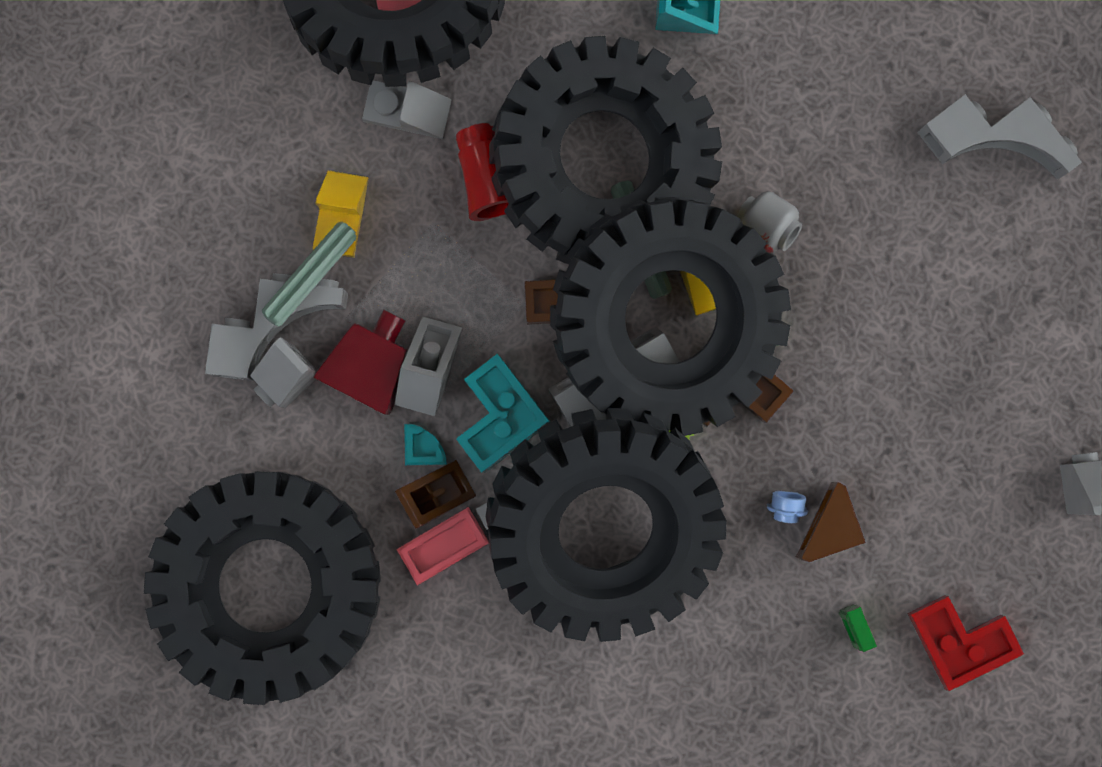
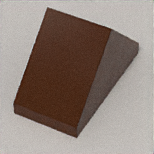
(435, 494)
(833, 526)

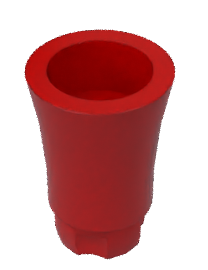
(477, 172)

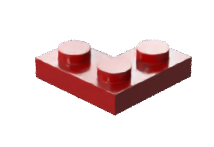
(959, 653)

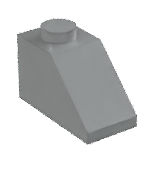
(427, 366)
(282, 374)
(1083, 484)

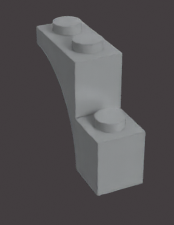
(1023, 130)
(237, 348)

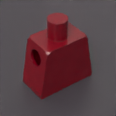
(367, 363)

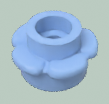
(787, 506)

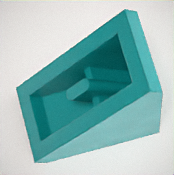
(688, 16)

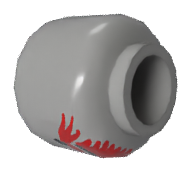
(772, 219)

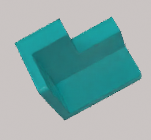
(510, 418)

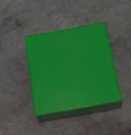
(857, 628)

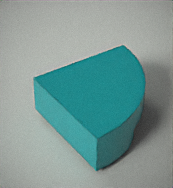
(422, 447)

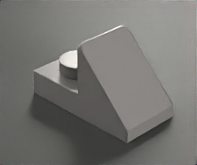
(407, 109)

